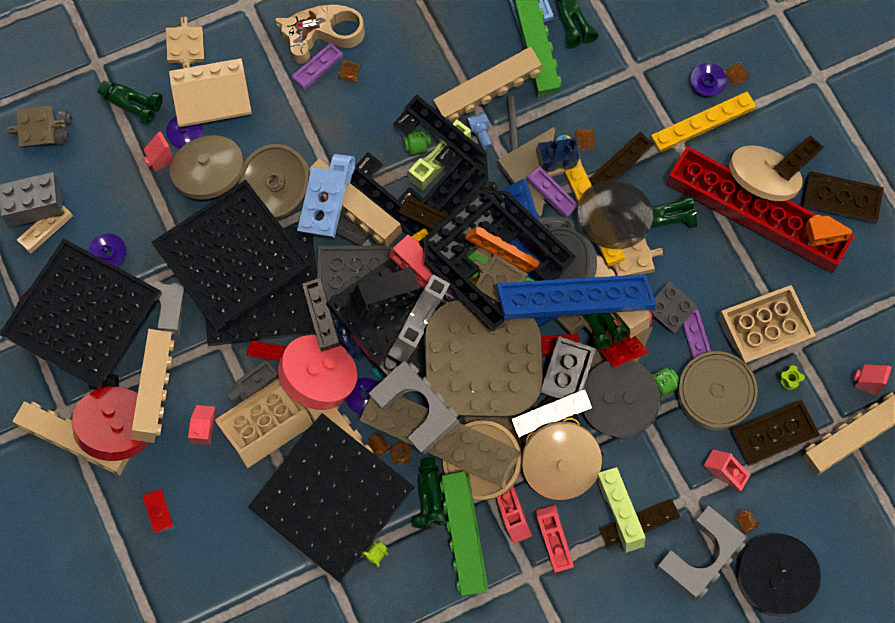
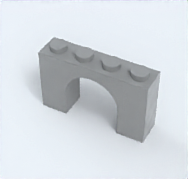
(172, 306)
(418, 319)
(440, 417)
(694, 580)

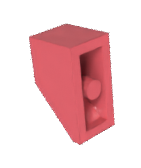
(158, 153)
(872, 378)
(202, 425)
(727, 469)

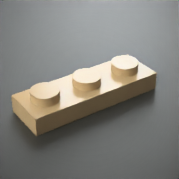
(42, 230)

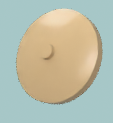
(755, 172)
(561, 460)
(480, 487)

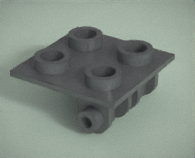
(672, 307)

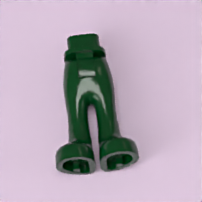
(571, 9)
(121, 95)
(688, 216)
(602, 339)
(429, 491)

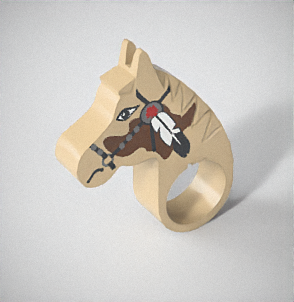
(317, 24)

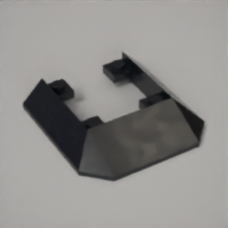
(461, 157)
(502, 216)

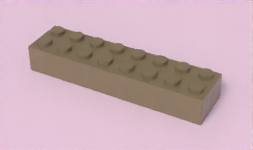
(459, 447)

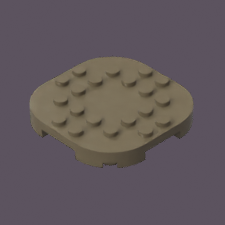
(482, 368)

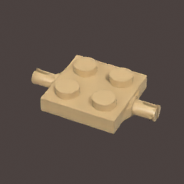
(184, 44)
(637, 260)

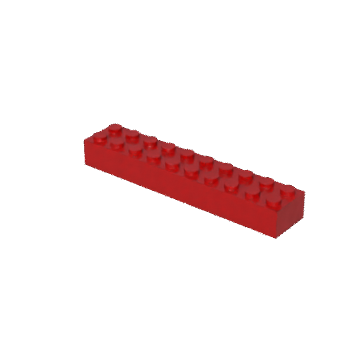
(776, 220)

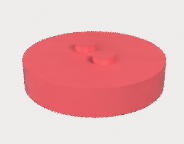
(317, 377)

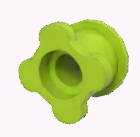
(793, 374)
(376, 553)

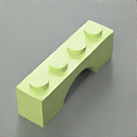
(426, 168)
(627, 522)

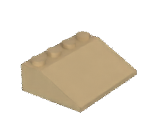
(210, 92)
(766, 324)
(263, 423)

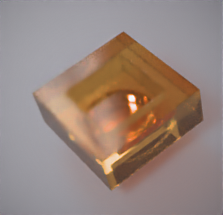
(349, 71)
(737, 74)
(585, 139)

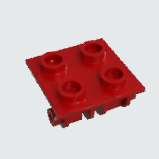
(623, 351)

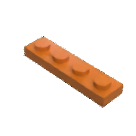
(495, 245)

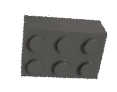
(31, 199)

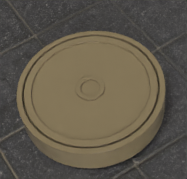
(717, 390)

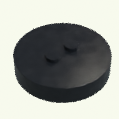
(778, 575)

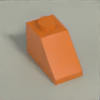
(826, 230)

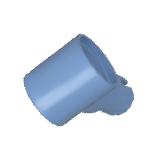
(479, 126)

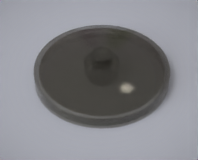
(614, 214)

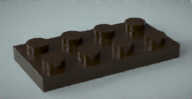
(843, 197)
(775, 433)

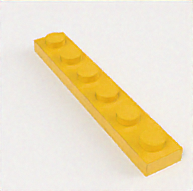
(703, 122)
(579, 184)

